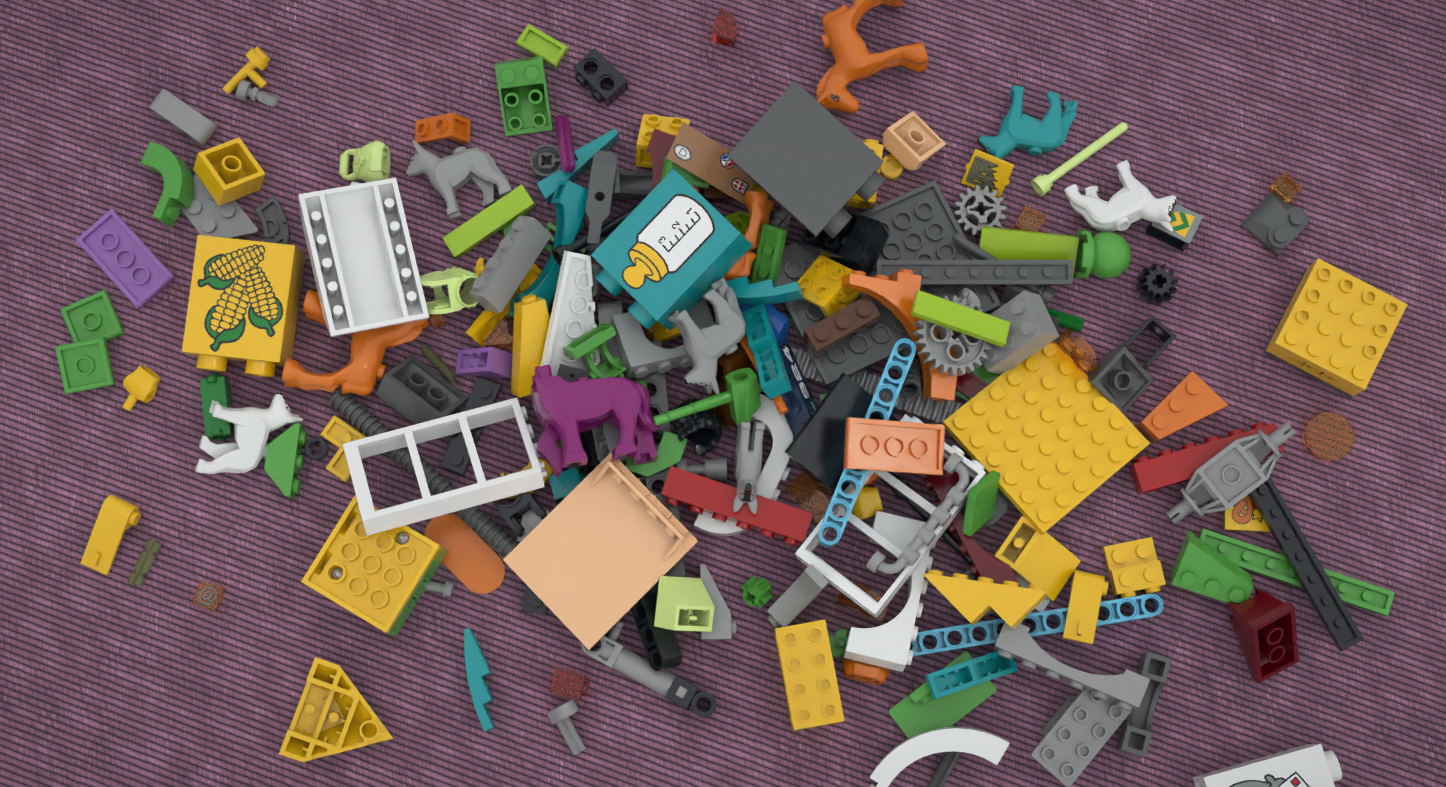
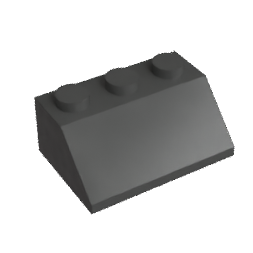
(419, 392)

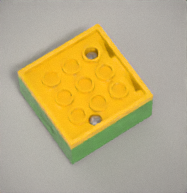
(375, 573)

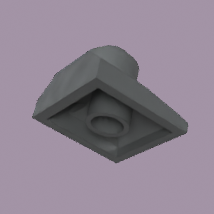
(1275, 223)
(1120, 378)

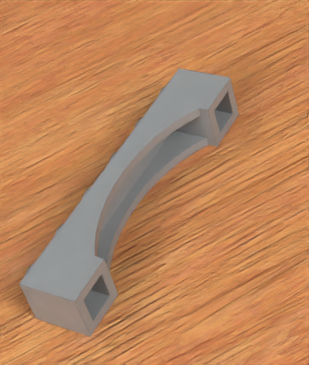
(1124, 688)

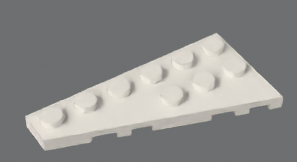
(571, 312)

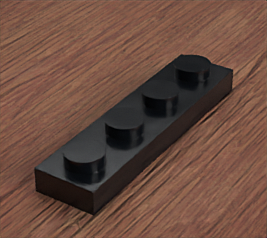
(457, 456)

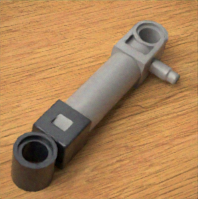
(638, 668)

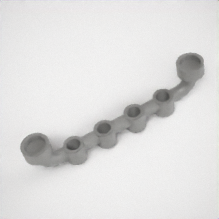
(925, 534)

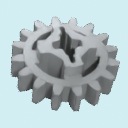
(989, 210)

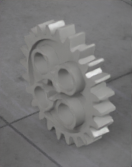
(938, 349)

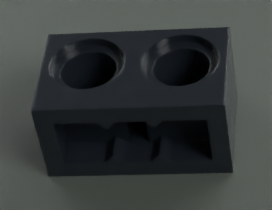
(605, 74)

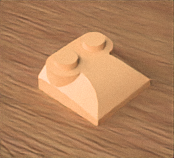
(911, 141)

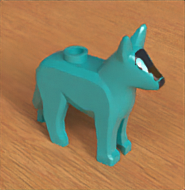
(1028, 133)

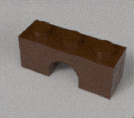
(831, 330)

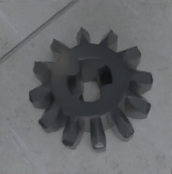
(1146, 284)

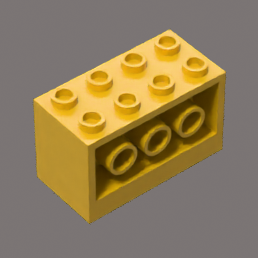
(808, 675)

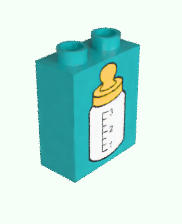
(668, 252)

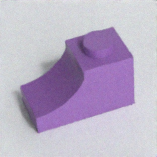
(484, 362)

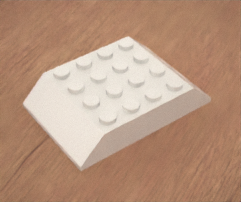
(362, 257)

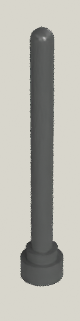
(1045, 292)

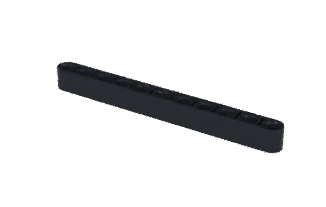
(659, 643)

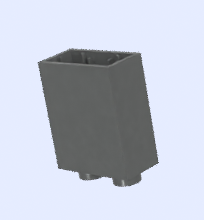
(808, 162)

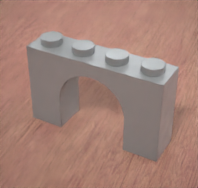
(641, 355)

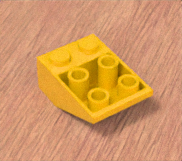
(1037, 558)

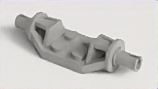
(1231, 473)

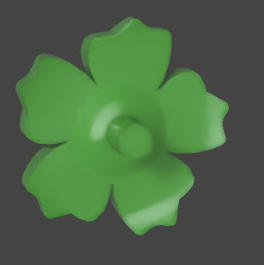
(838, 643)

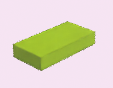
(543, 45)

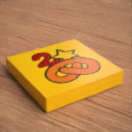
(1244, 517)

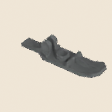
(601, 182)

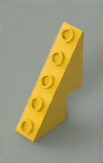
(976, 598)

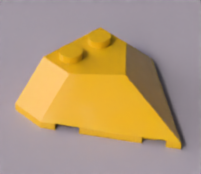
(330, 717)

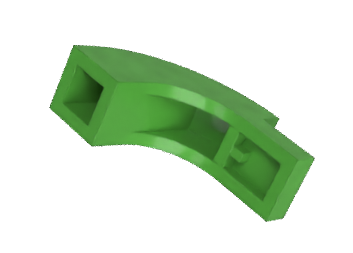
(177, 179)

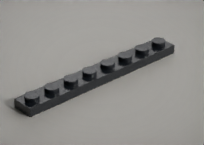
(1306, 565)

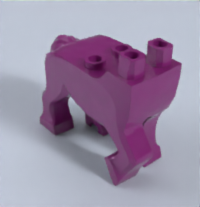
(586, 404)

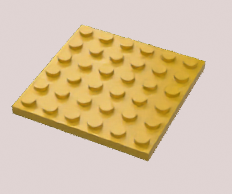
(1045, 435)

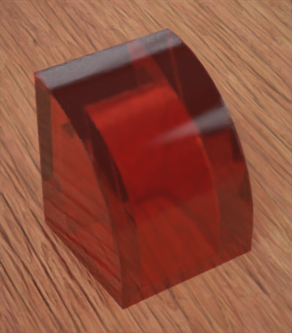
(725, 29)

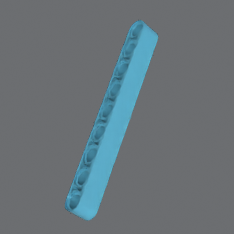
(882, 409)

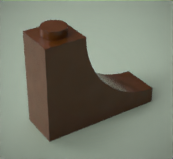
(725, 365)

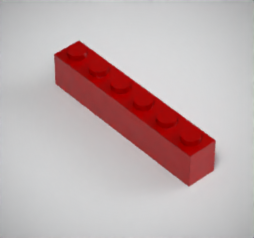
(1179, 466)
(718, 499)

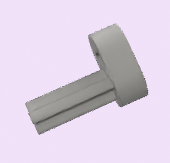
(560, 716)

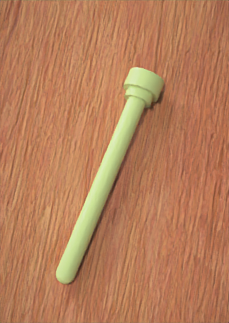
(1043, 182)

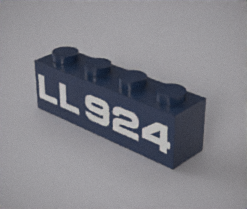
(799, 399)

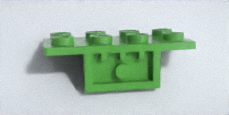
(921, 713)

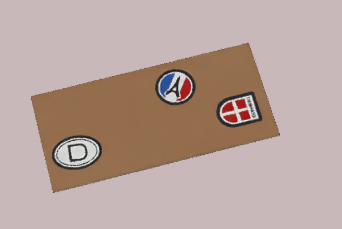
(709, 162)

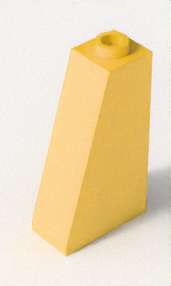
(529, 339)

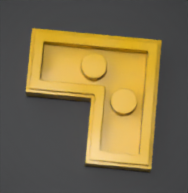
(339, 433)

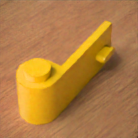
(112, 521)
(1084, 606)

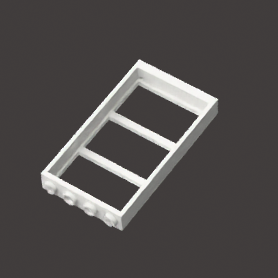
(452, 500)
(850, 590)

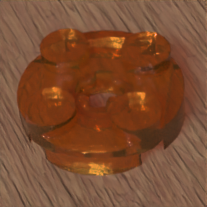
(1079, 351)

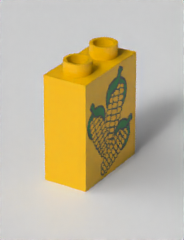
(243, 304)

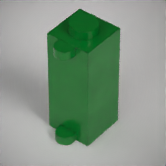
(216, 388)

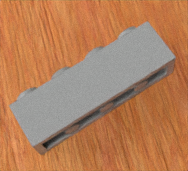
(510, 264)

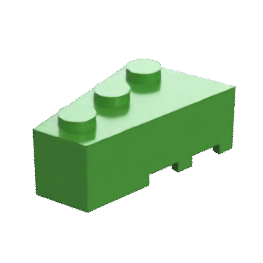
(1209, 573)

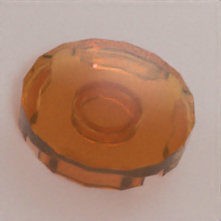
(1328, 436)

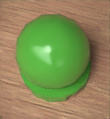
(1103, 254)

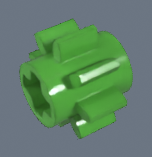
(756, 592)

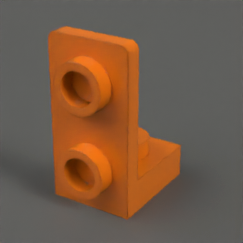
(442, 127)

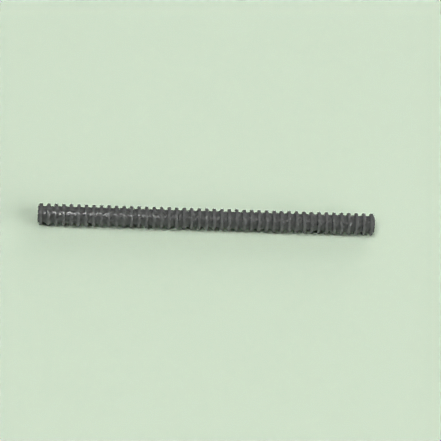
(478, 520)

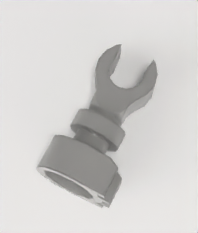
(244, 91)

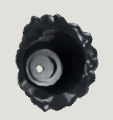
(699, 428)

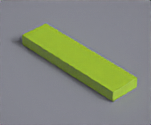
(489, 221)
(960, 318)

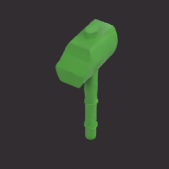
(741, 395)

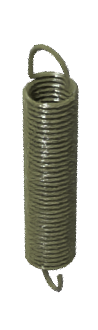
(439, 364)

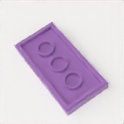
(125, 259)

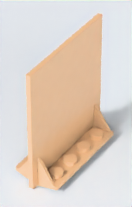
(600, 550)

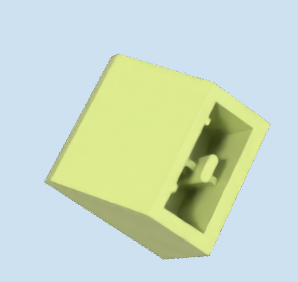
(683, 605)

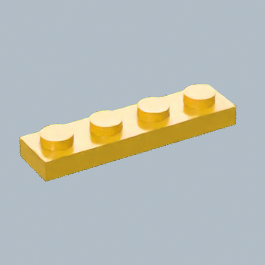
(489, 320)

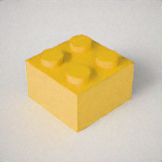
(229, 171)

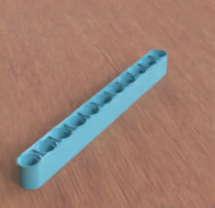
(1038, 619)

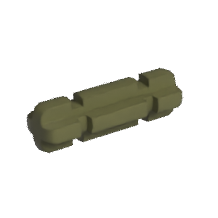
(144, 562)

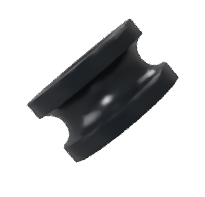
(313, 441)

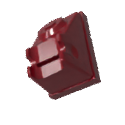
(1265, 634)

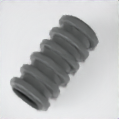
(912, 382)

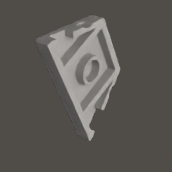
(216, 220)

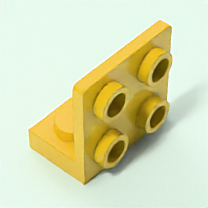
(648, 124)
(823, 286)

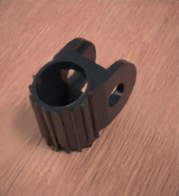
(513, 511)

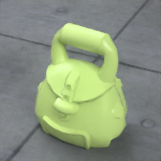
(369, 162)

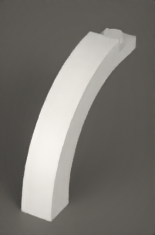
(935, 741)

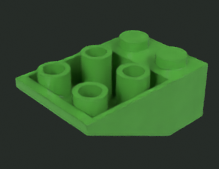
(523, 95)

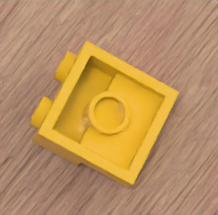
(1133, 567)

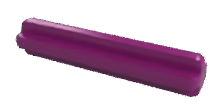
(565, 144)

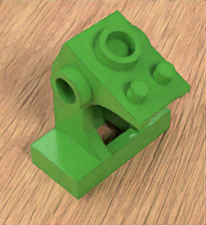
(594, 341)

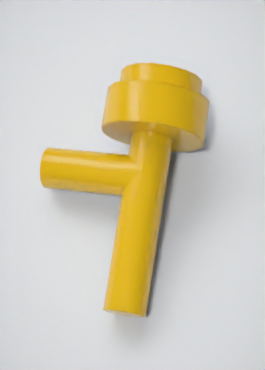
(258, 59)

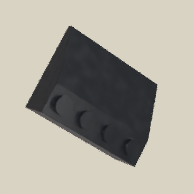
(821, 441)

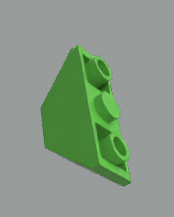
(286, 458)

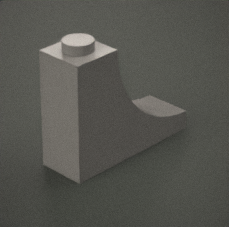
(797, 597)

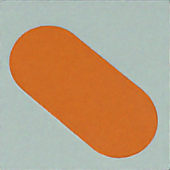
(467, 554)

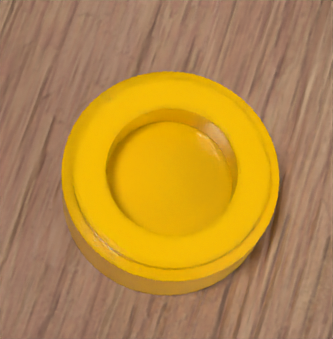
(891, 167)

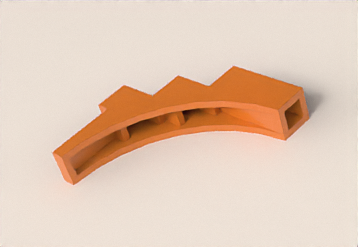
(898, 297)

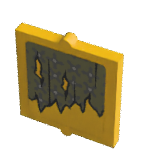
(987, 171)

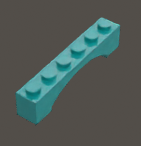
(570, 208)

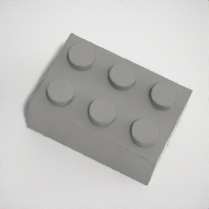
(1028, 332)

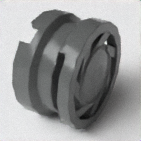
(545, 161)

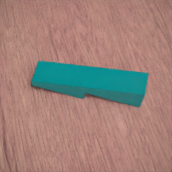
(583, 162)
(766, 352)
(969, 674)

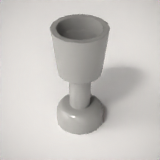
(713, 469)

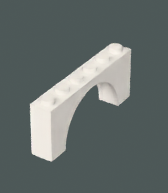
(890, 643)

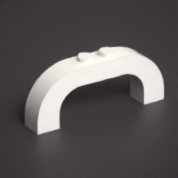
(772, 473)

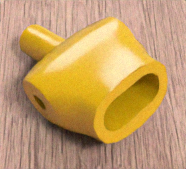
(141, 385)
(867, 503)

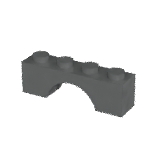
(1137, 726)

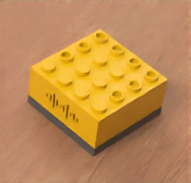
(1335, 328)

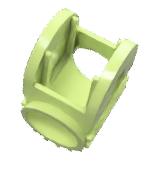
(453, 279)

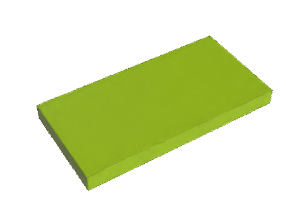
(1028, 245)

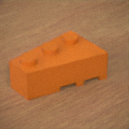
(1182, 407)

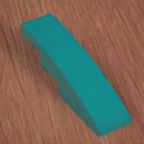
(764, 291)
(477, 669)

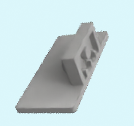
(1077, 734)

